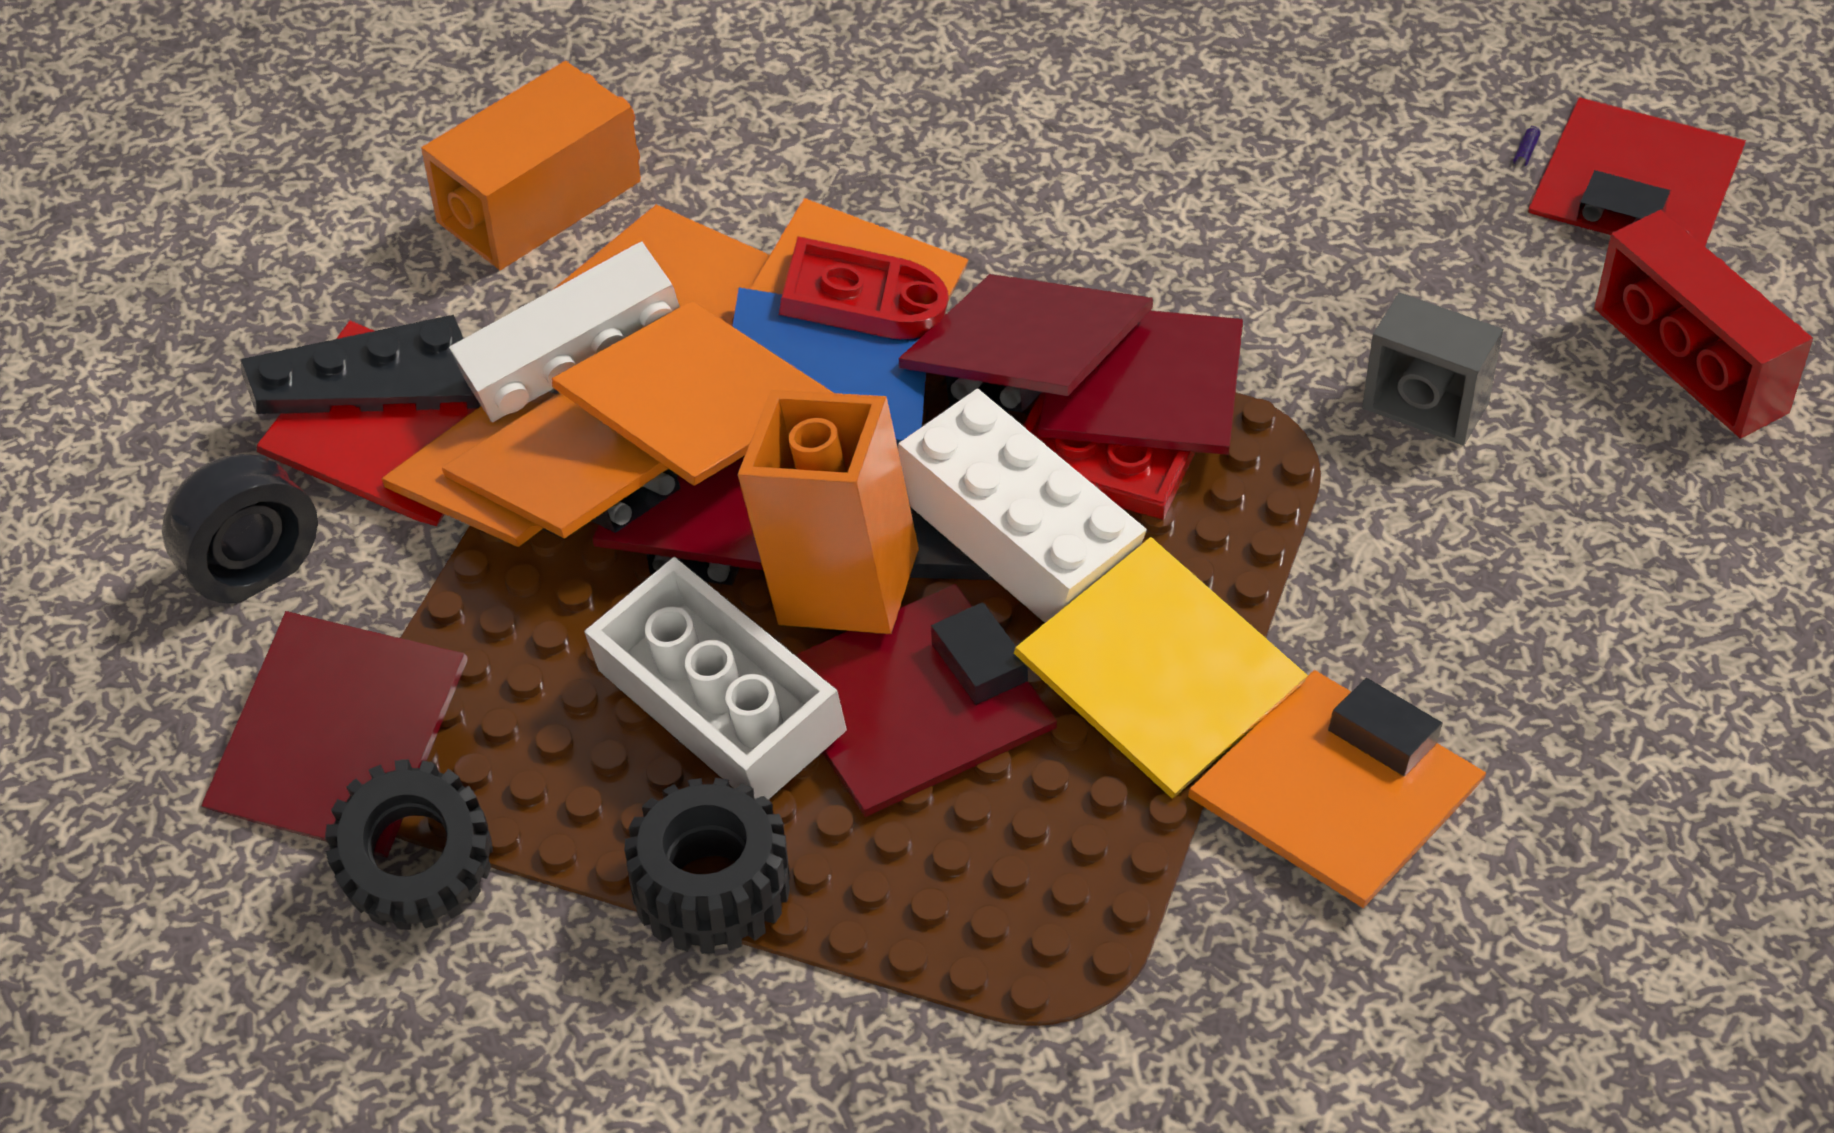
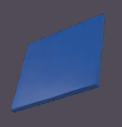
(837, 357)

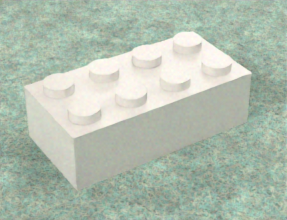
(1014, 505)
(716, 680)

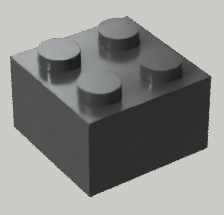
(1431, 368)

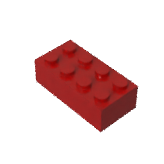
(1702, 323)

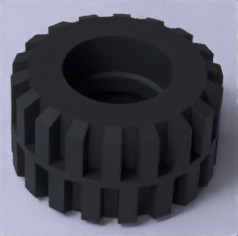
(386, 800)
(718, 905)

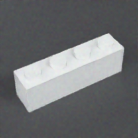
(524, 350)

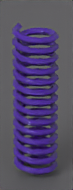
(1529, 151)

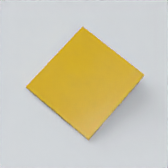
(1160, 666)

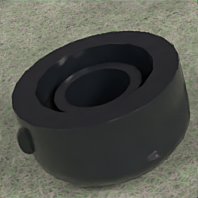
(238, 527)

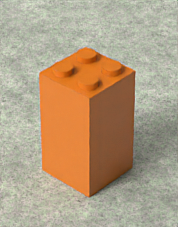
(532, 164)
(830, 510)

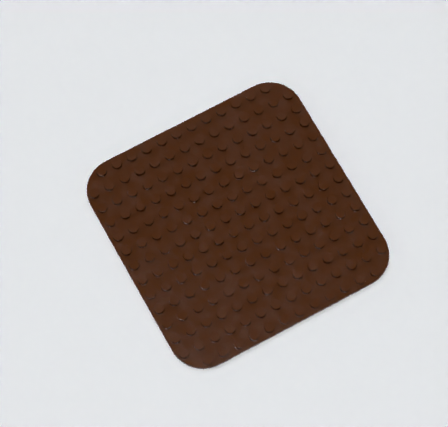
(991, 893)

